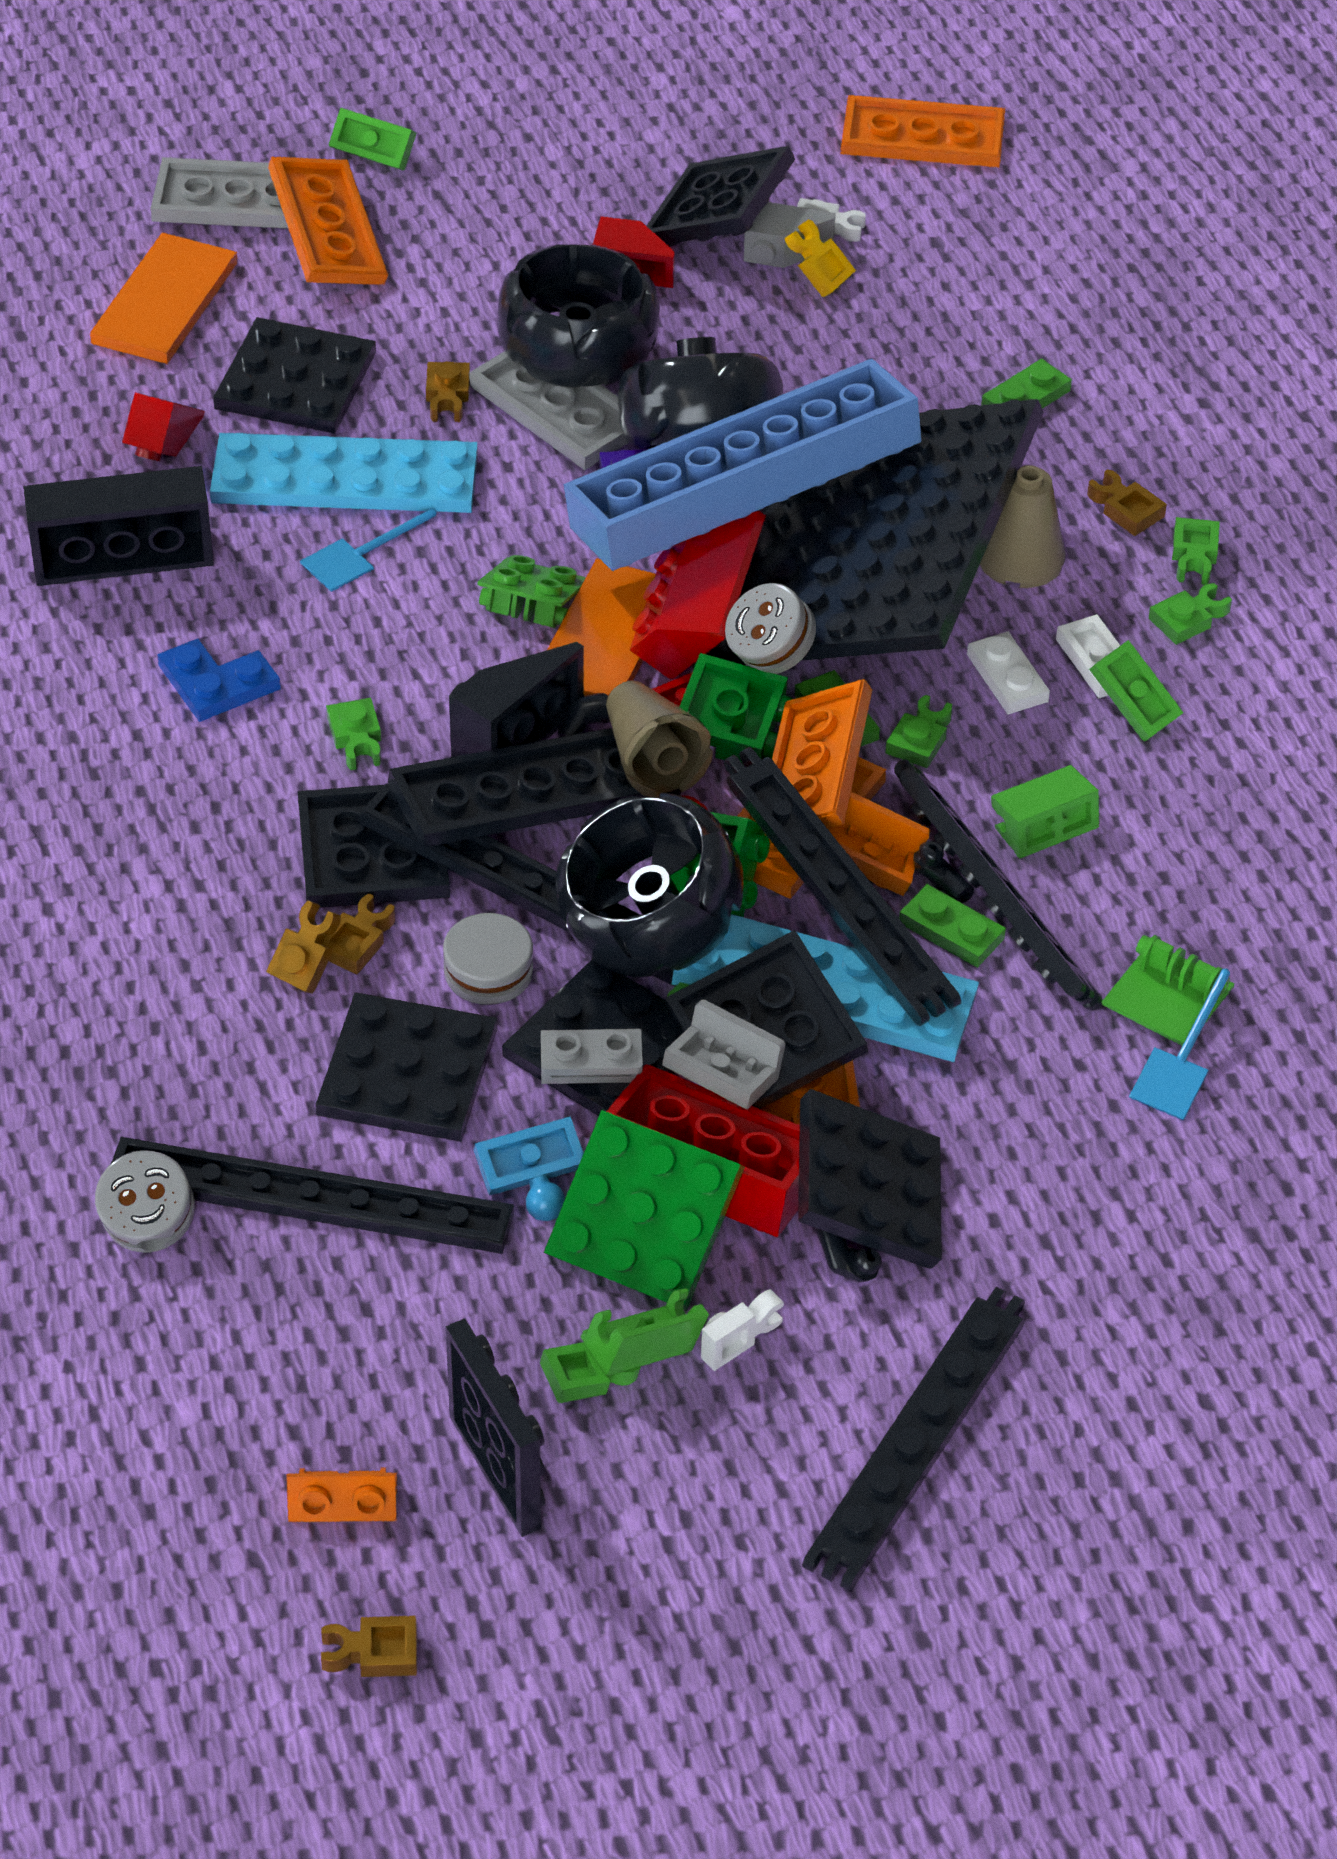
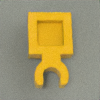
(823, 262)

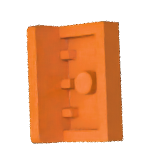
(880, 843)

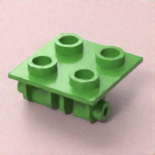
(543, 588)
(1165, 989)

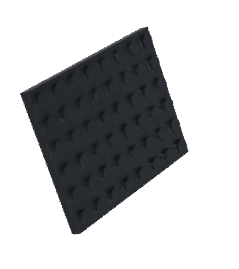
(900, 540)

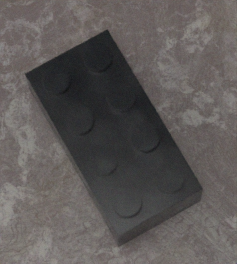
(118, 525)

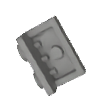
(726, 1055)
(590, 1056)

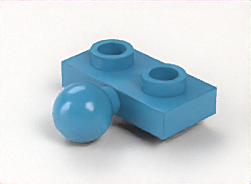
(531, 1160)

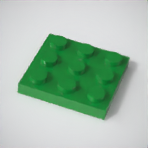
(643, 1208)

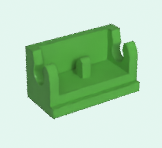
(1046, 811)
(644, 1336)

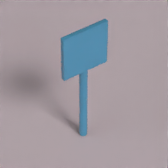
(342, 563)
(1170, 1080)

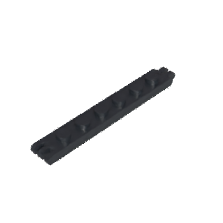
(840, 887)
(1002, 896)
(916, 1439)

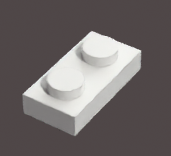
(1086, 644)
(1008, 672)

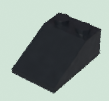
(516, 700)

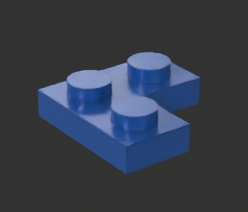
(216, 688)

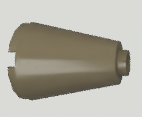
(1028, 535)
(657, 740)

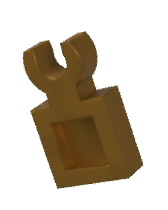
(447, 388)
(1128, 506)
(359, 936)
(301, 954)
(381, 1646)

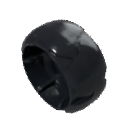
(603, 320)
(691, 391)
(674, 925)

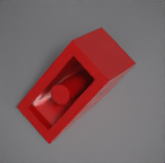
(640, 245)
(159, 426)

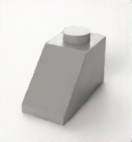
(766, 241)

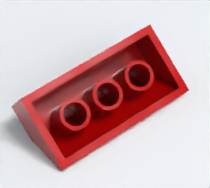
(694, 595)
(754, 1138)

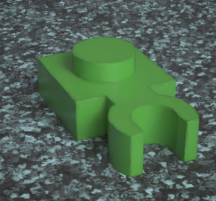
(1195, 547)
(1187, 616)
(355, 729)
(920, 736)
(577, 1375)

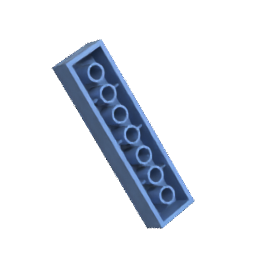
(742, 463)

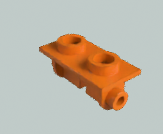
(341, 1496)

